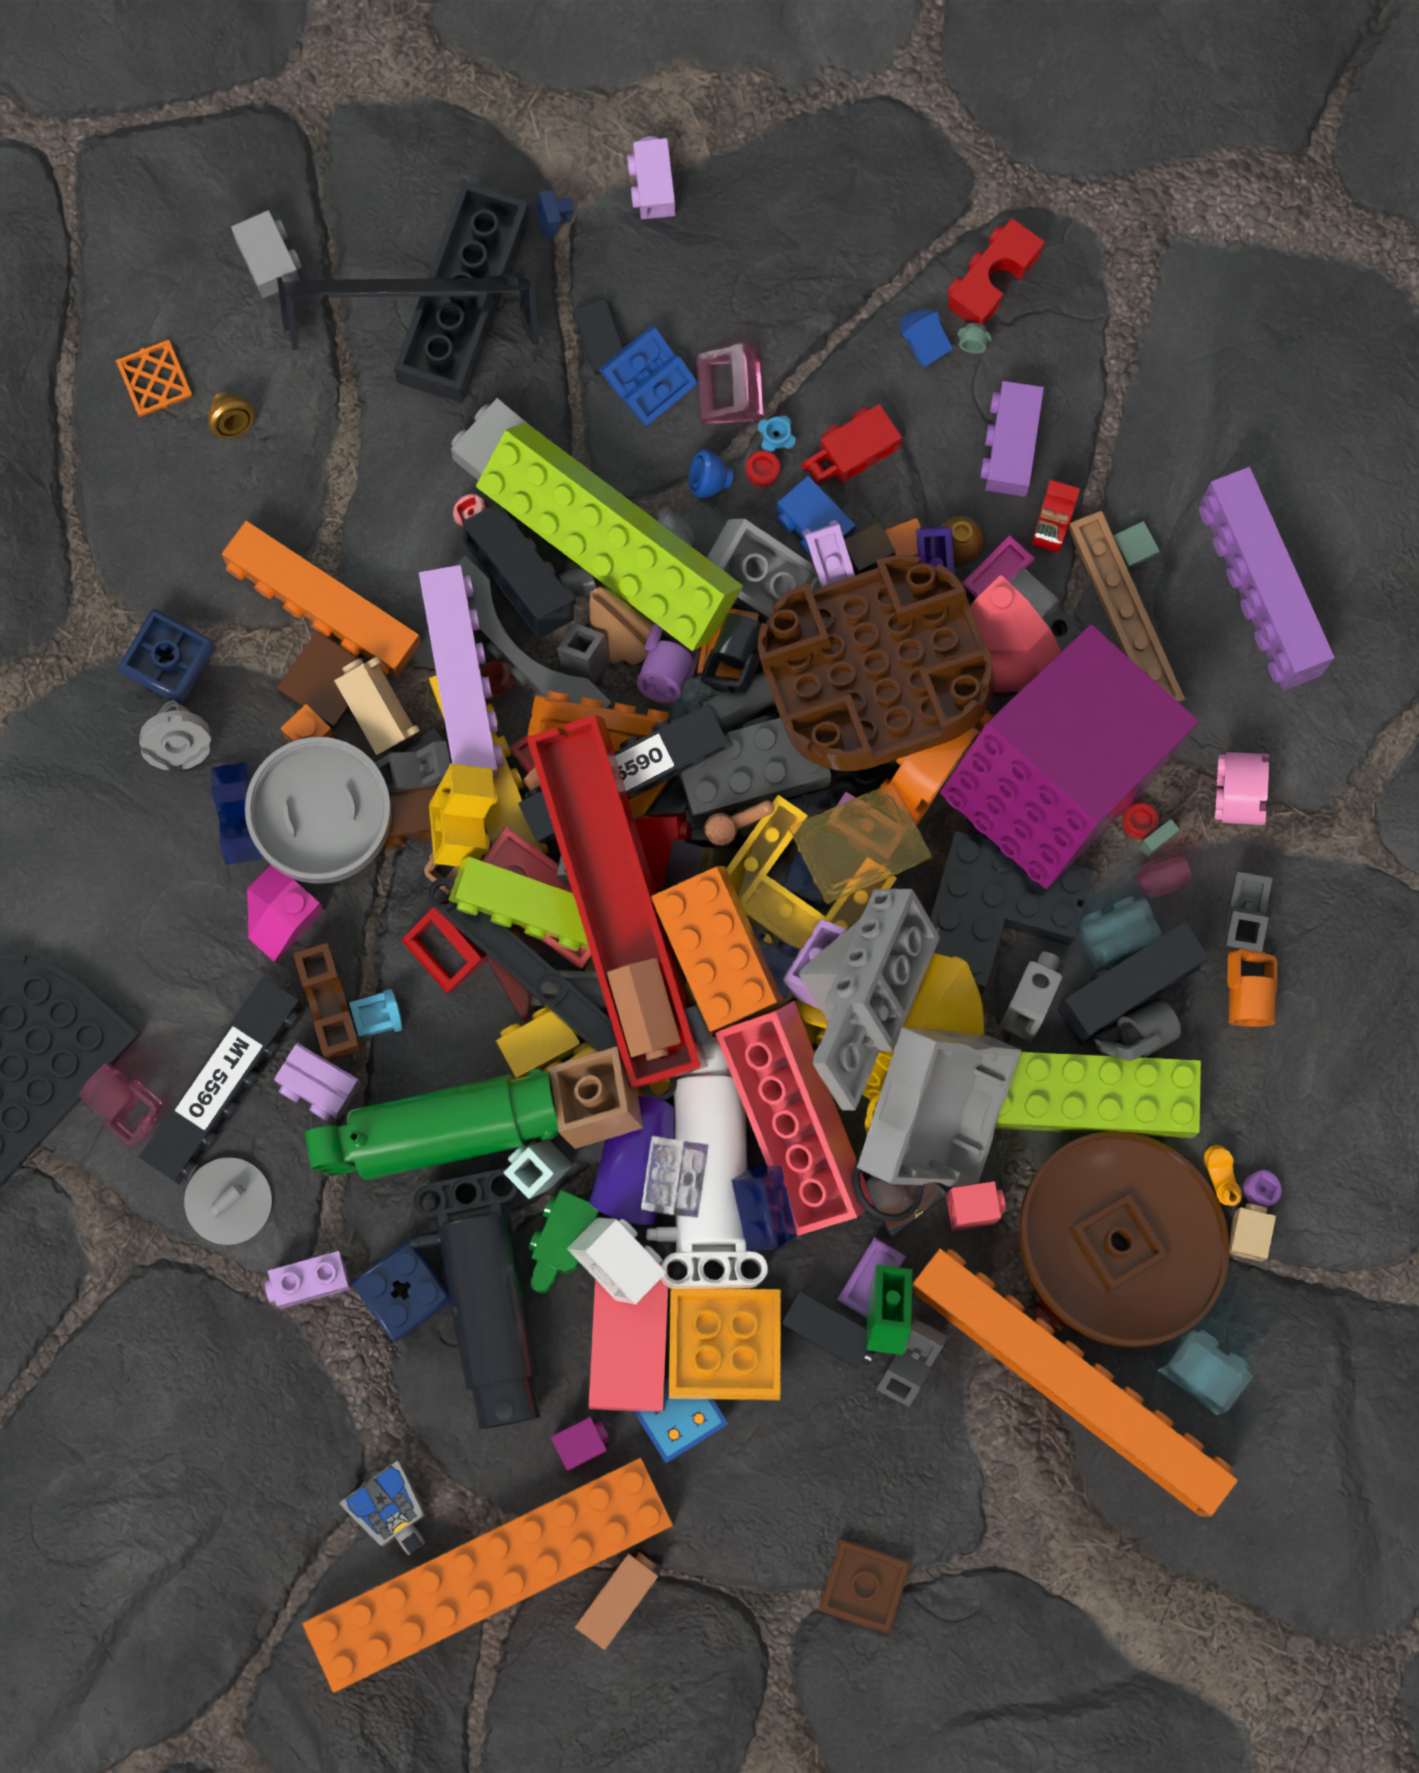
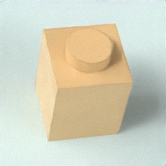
(1251, 1232)

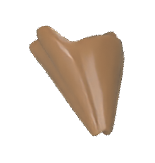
(622, 624)

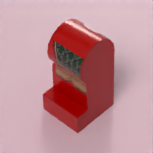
(1055, 516)

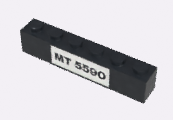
(648, 760)
(221, 1081)

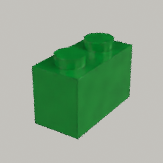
(889, 1309)

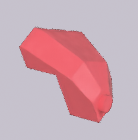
(1014, 634)

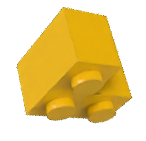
(460, 814)

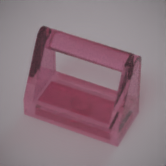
(746, 385)

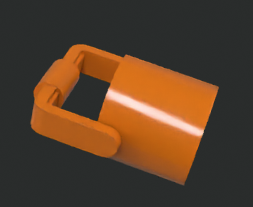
(1252, 997)

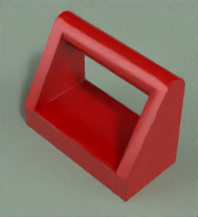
(471, 953)

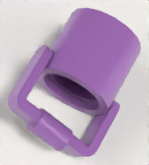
(666, 667)

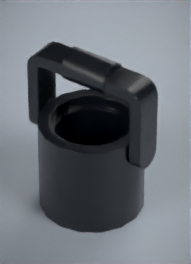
(737, 649)

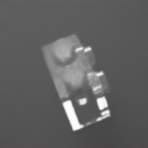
(678, 1177)

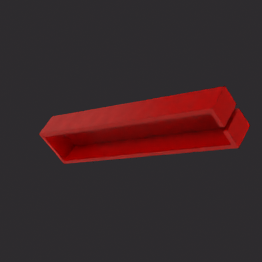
(611, 879)

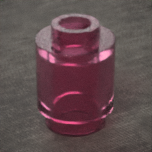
(1164, 875)

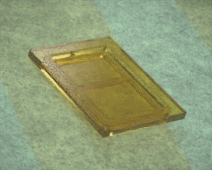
(860, 843)

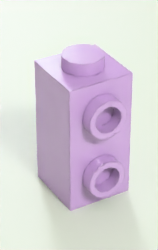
(653, 176)
(307, 1280)

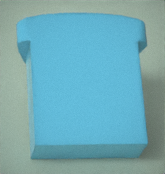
(376, 1014)

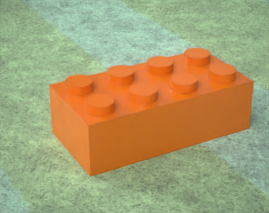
(717, 948)

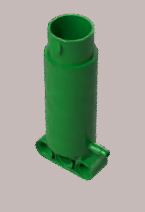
(437, 1127)

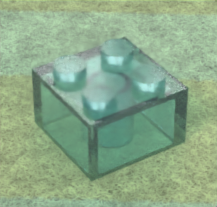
(1206, 1371)

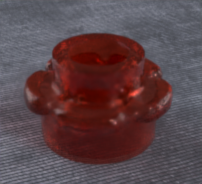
(497, 667)

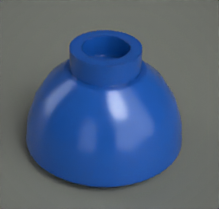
(708, 474)

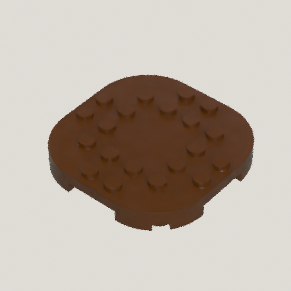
(876, 664)

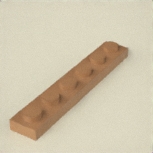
(1122, 600)

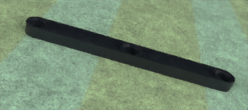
(531, 973)

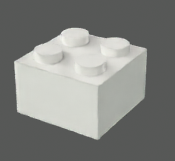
(617, 1259)

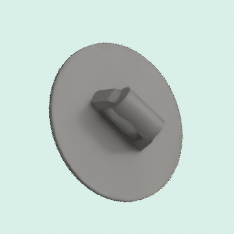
(228, 1201)

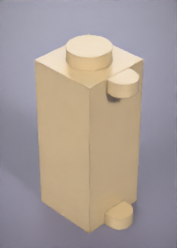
(375, 705)

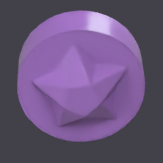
(1262, 1188)

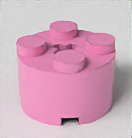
(1244, 790)

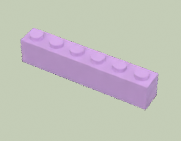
(458, 668)

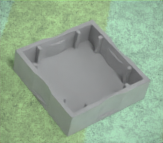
(938, 1108)

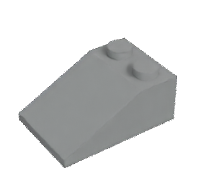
(761, 565)

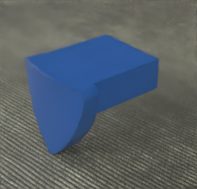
(925, 336)

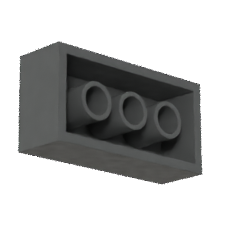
(750, 772)

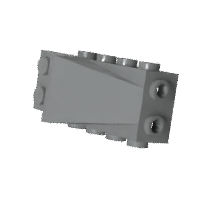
(868, 987)

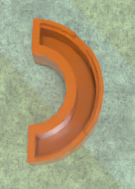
(927, 771)

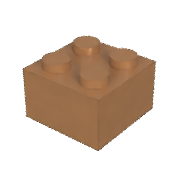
(594, 1098)

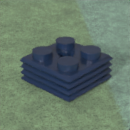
(162, 635)
(398, 1315)

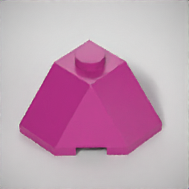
(278, 912)

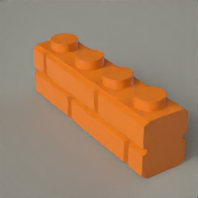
(621, 721)

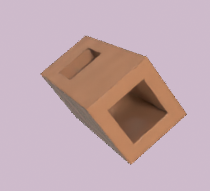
(644, 1009)
(618, 1600)

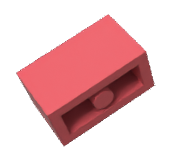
(975, 1206)

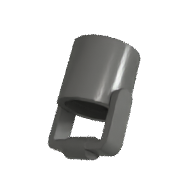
(1141, 1032)

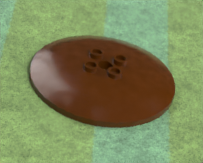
(1170, 1228)

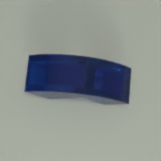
(229, 791)

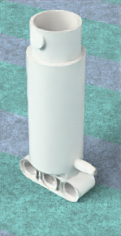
(712, 1114)

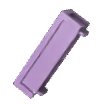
(829, 553)

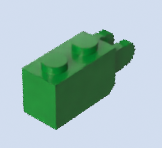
(566, 1221)

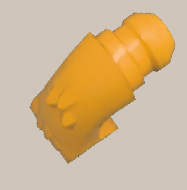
(1220, 1167)

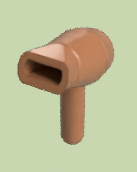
(722, 829)

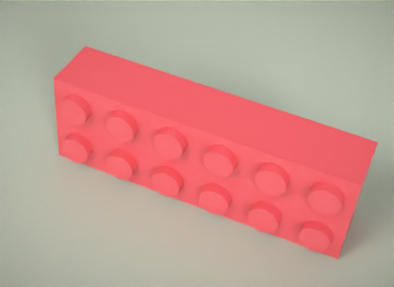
(793, 1115)

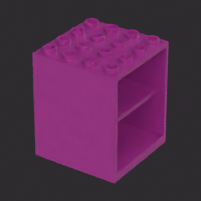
(1068, 756)

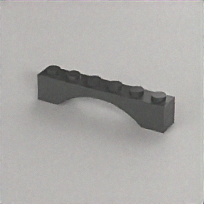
(502, 647)

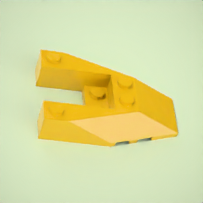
(771, 905)

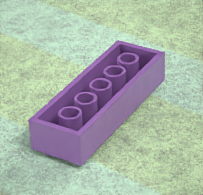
(1265, 579)

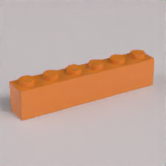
(320, 599)

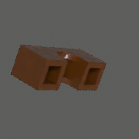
(327, 1002)

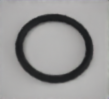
(879, 1214)

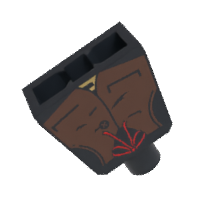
(898, 1197)

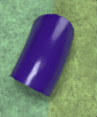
(625, 1161)

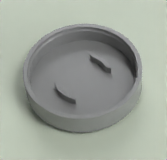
(318, 810)

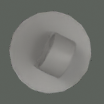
(175, 738)

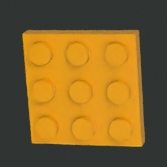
(724, 1344)

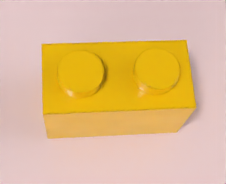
(536, 1043)

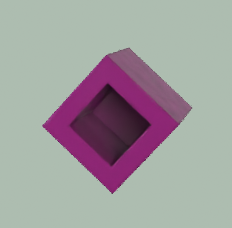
(581, 1443)

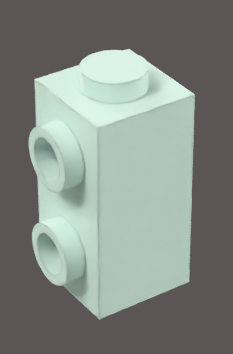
(537, 1167)

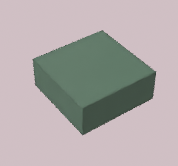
(1136, 545)
(1159, 838)

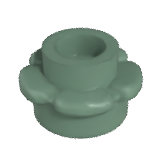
(974, 338)

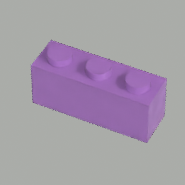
(1012, 438)

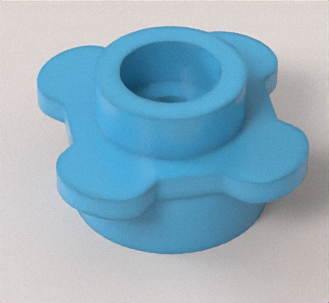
(781, 425)

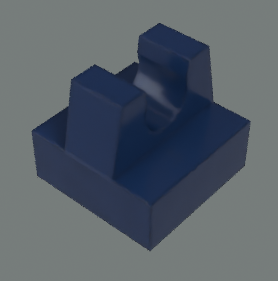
(552, 212)

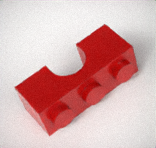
(1012, 251)

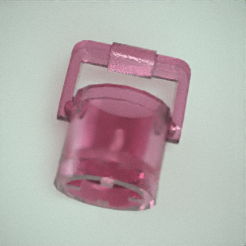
(114, 1097)

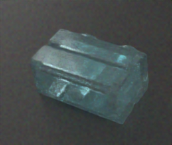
(1118, 932)

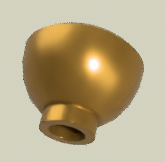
(230, 415)
(966, 538)

